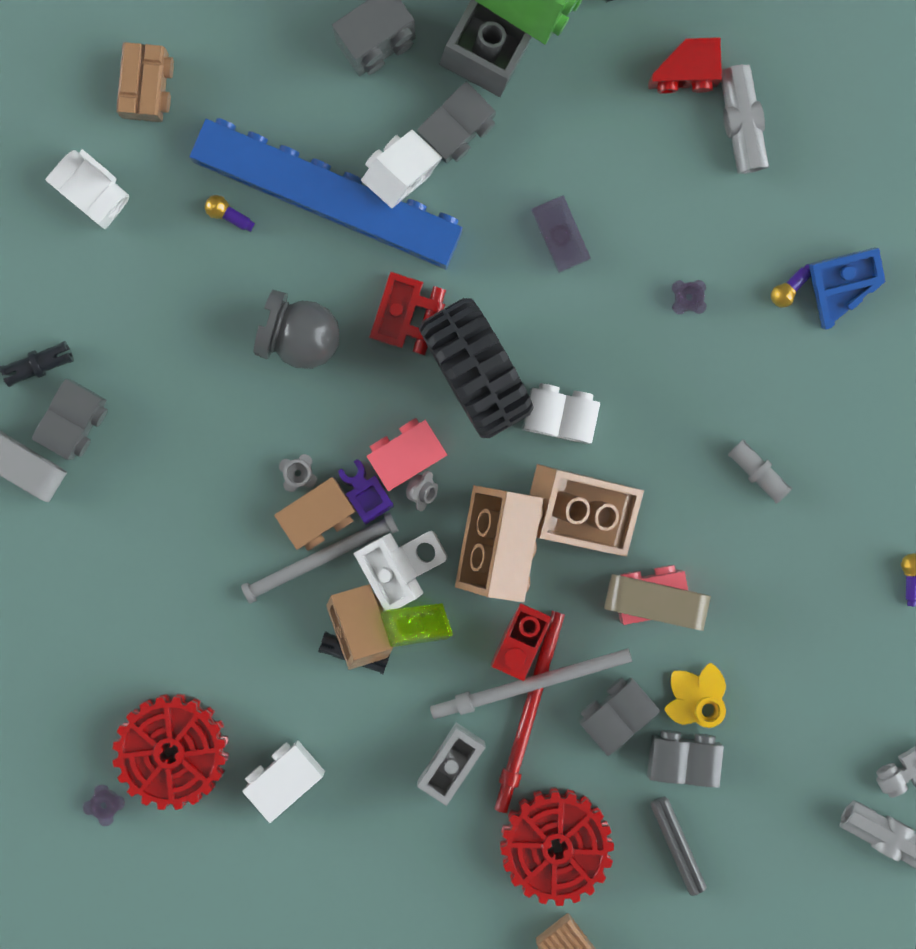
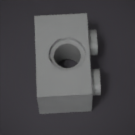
(451, 764)

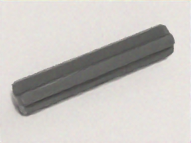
(678, 846)

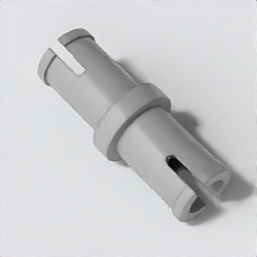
(760, 471)

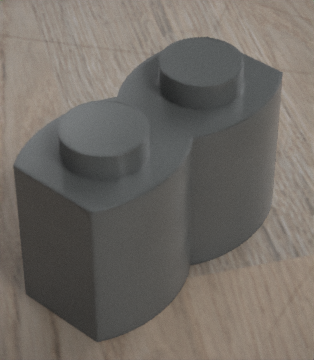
(457, 123)
(70, 420)
(619, 715)
(685, 760)

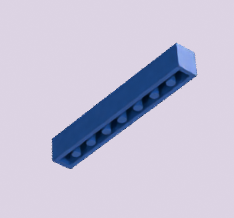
(325, 192)

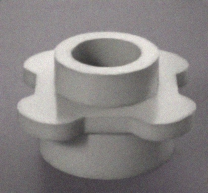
(289, 467)
(422, 490)

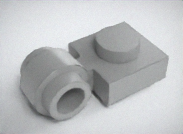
(894, 779)

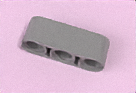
(29, 469)

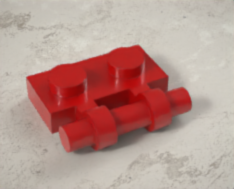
(397, 310)

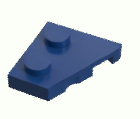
(844, 282)

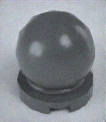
(299, 332)

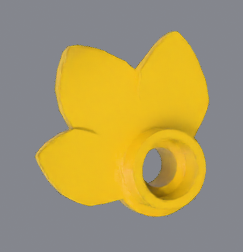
(693, 693)

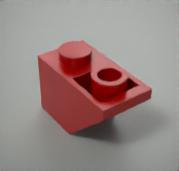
(691, 65)
(521, 641)

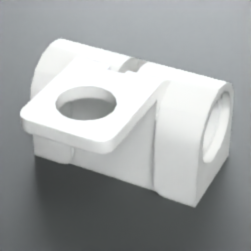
(89, 187)
(394, 568)

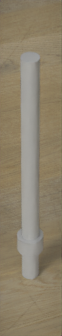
(466, 702)

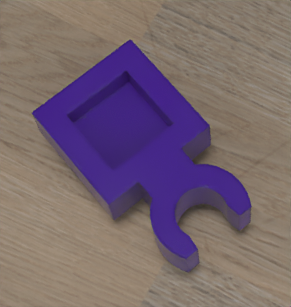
(367, 496)

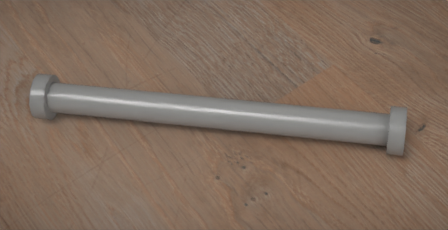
(319, 558)

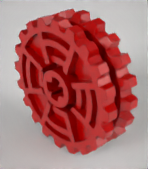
(162, 777)
(551, 873)

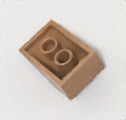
(586, 510)

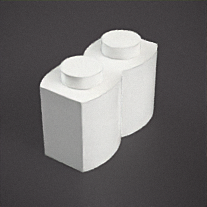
(562, 415)

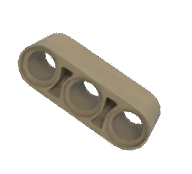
(657, 602)

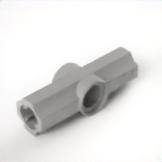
(744, 119)
(883, 833)

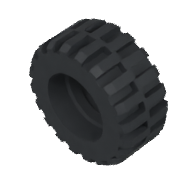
(476, 367)

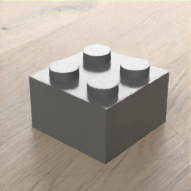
(374, 33)
(485, 48)

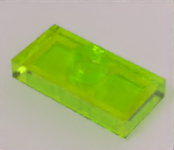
(416, 624)

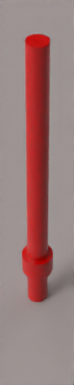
(510, 776)

